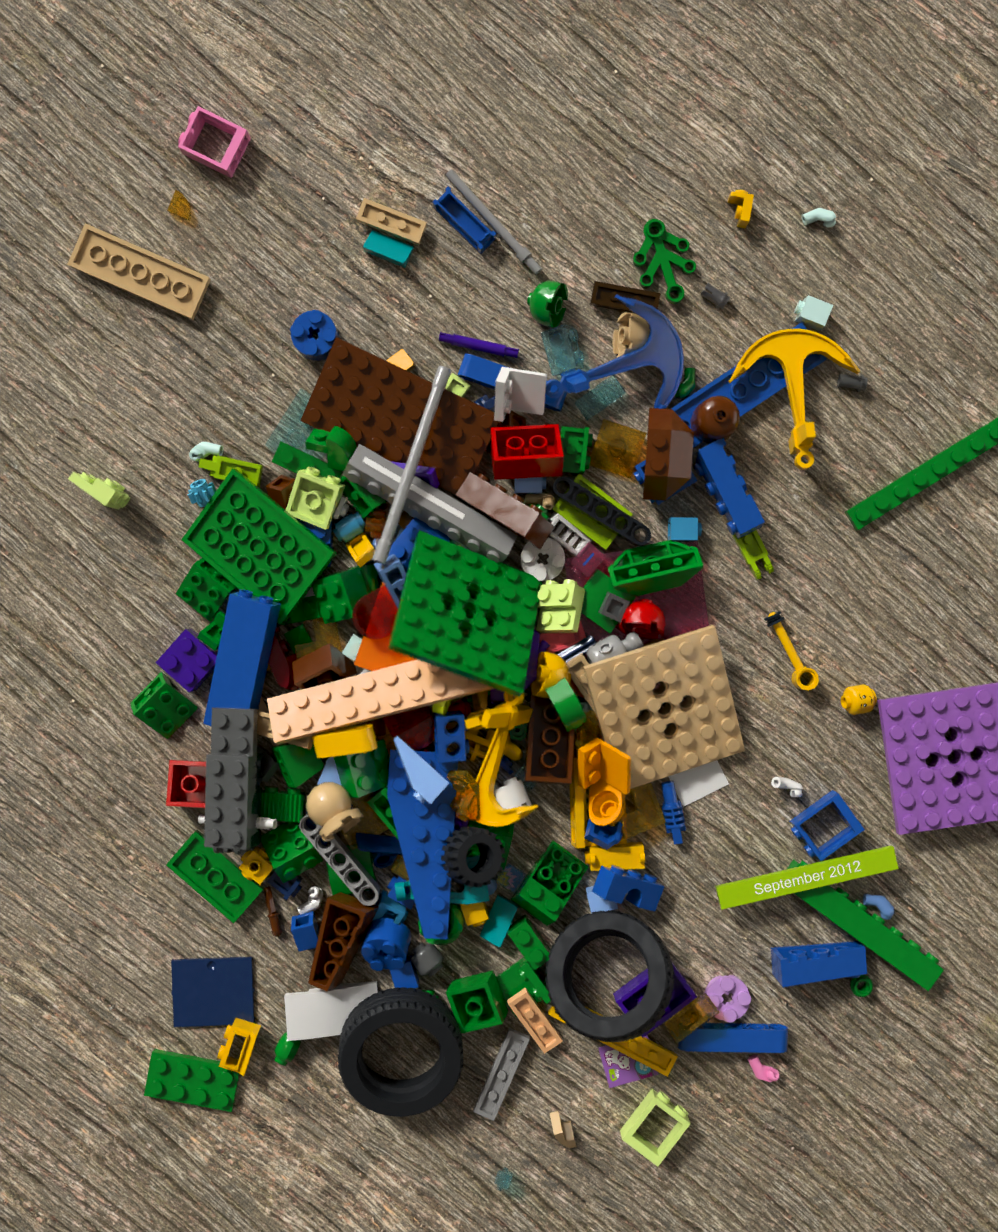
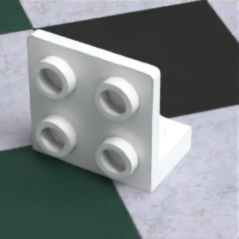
(519, 392)

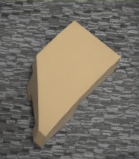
(562, 1131)

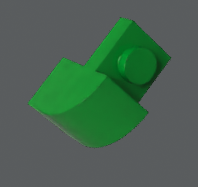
(337, 444)
(566, 705)

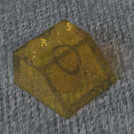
(616, 448)

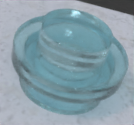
(503, 1179)

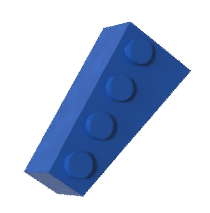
(728, 489)
(818, 962)

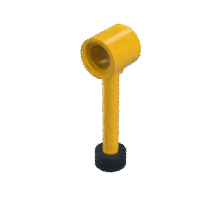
(774, 619)

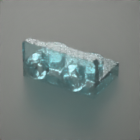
(562, 349)

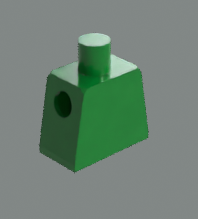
(297, 763)

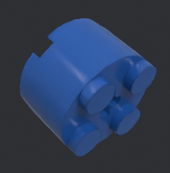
(303, 329)
(386, 944)

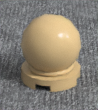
(331, 808)

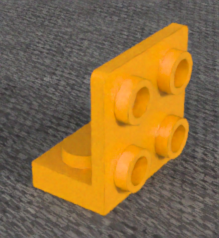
(604, 762)

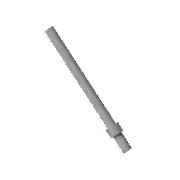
(523, 254)

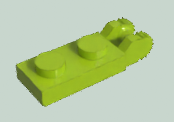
(753, 550)

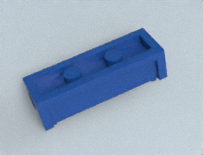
(464, 221)

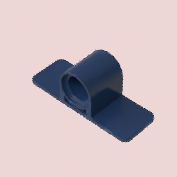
(382, 848)

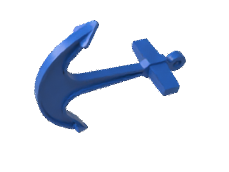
(661, 350)

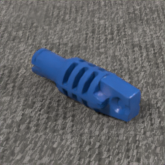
(673, 812)

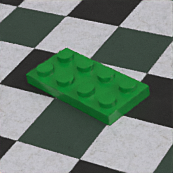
(214, 877)
(191, 1080)

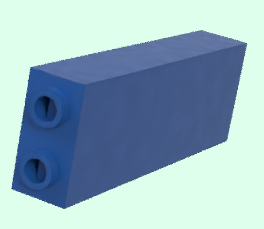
(243, 652)

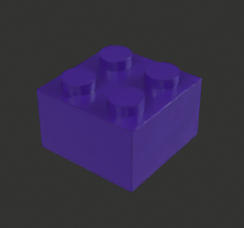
(188, 660)

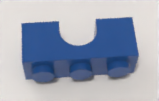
(614, 884)

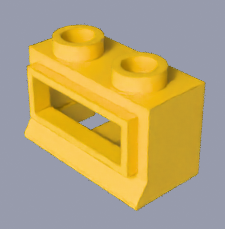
(245, 1029)

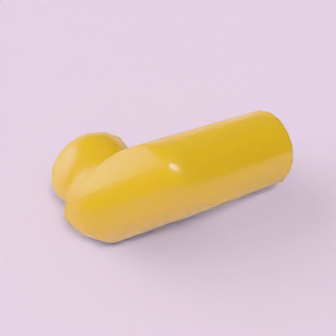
(511, 750)

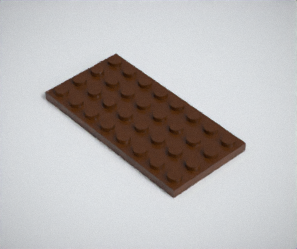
(384, 409)

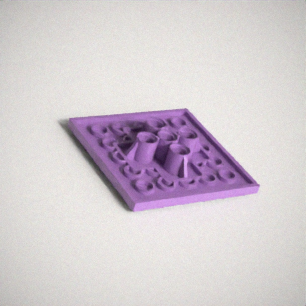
(916, 728)

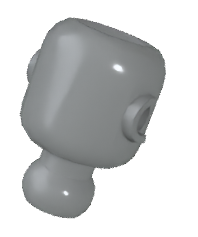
(613, 646)

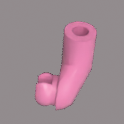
(761, 1071)

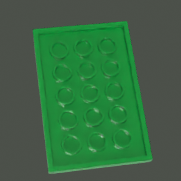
(258, 544)

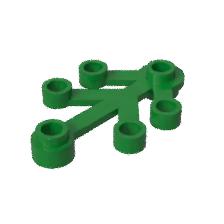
(663, 257)

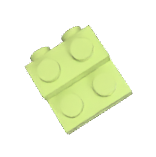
(106, 491)
(315, 497)
(560, 607)

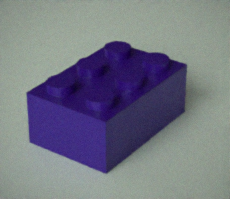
(632, 992)

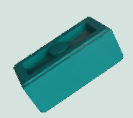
(388, 248)
(499, 920)

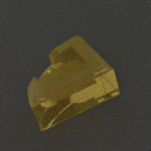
(180, 206)

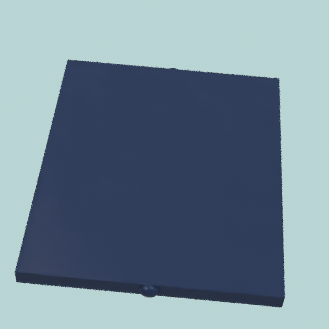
(212, 991)

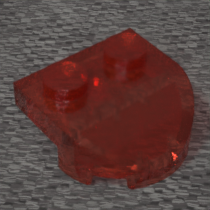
(375, 614)
(412, 727)

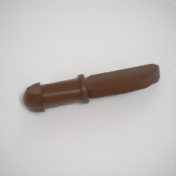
(273, 915)

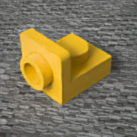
(744, 206)

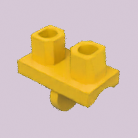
(478, 743)

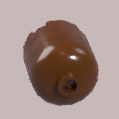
(706, 422)

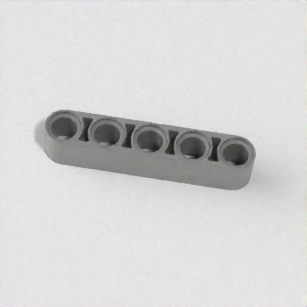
(343, 869)

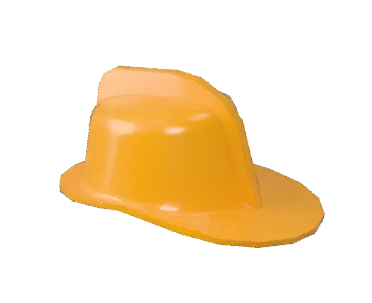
(605, 804)

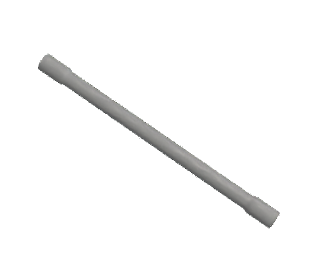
(385, 542)

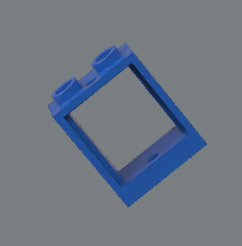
(853, 829)

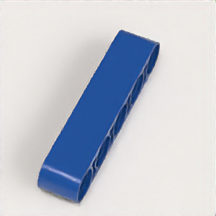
(486, 373)
(737, 1038)

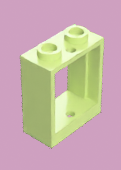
(643, 1146)

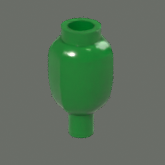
(286, 1050)

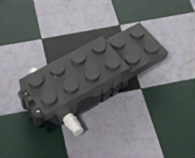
(234, 783)

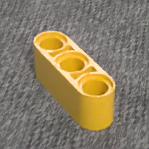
(345, 741)

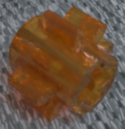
(375, 524)

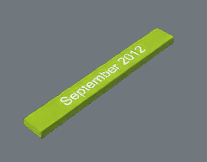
(806, 877)

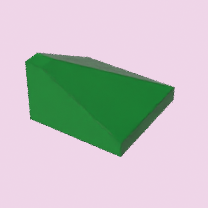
(298, 636)

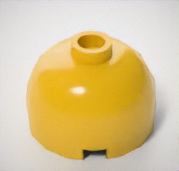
(549, 672)

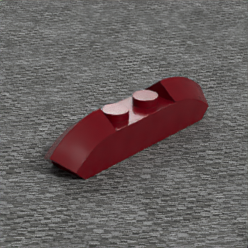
(281, 662)

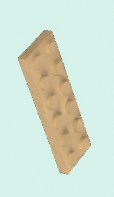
(139, 271)

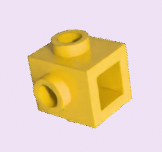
(256, 865)

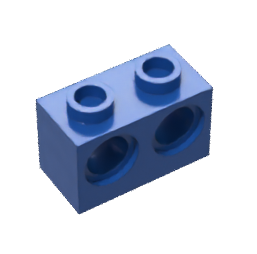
(445, 737)

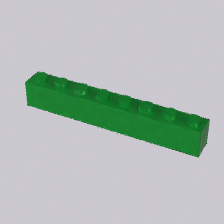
(872, 932)

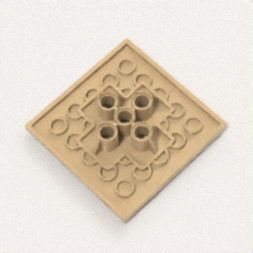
(701, 726)

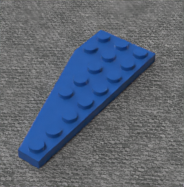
(421, 838)

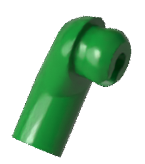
(688, 384)

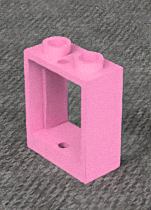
(236, 147)

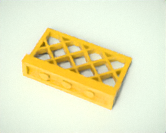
(578, 811)

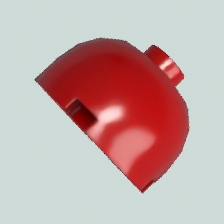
(644, 619)

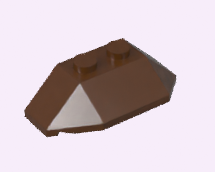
(667, 454)

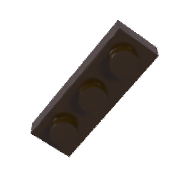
(604, 296)

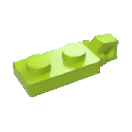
(221, 466)

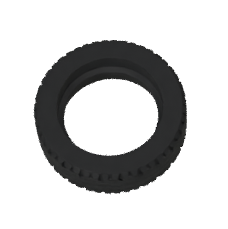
(561, 989)
(399, 1096)

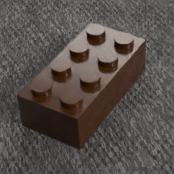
(548, 745)

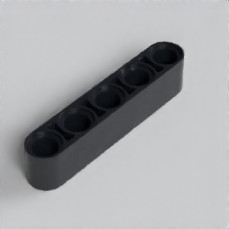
(612, 512)

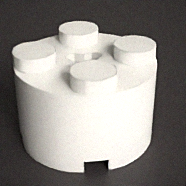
(512, 794)

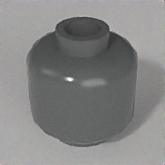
(427, 959)

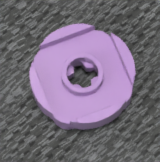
(740, 999)

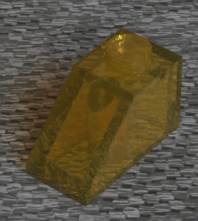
(691, 1017)

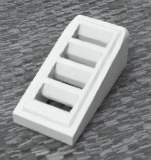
(553, 519)

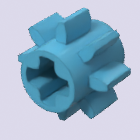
(201, 492)

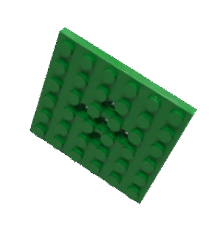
(466, 614)

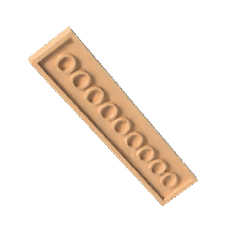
(364, 699)

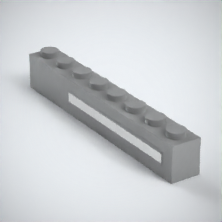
(431, 505)

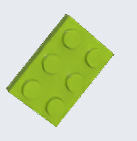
(592, 529)

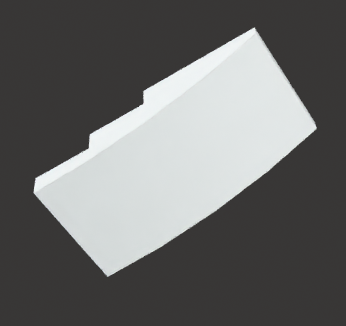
(321, 1011)

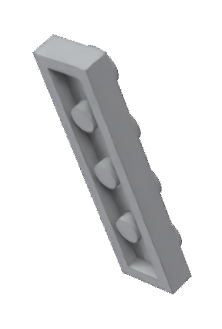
(501, 1074)

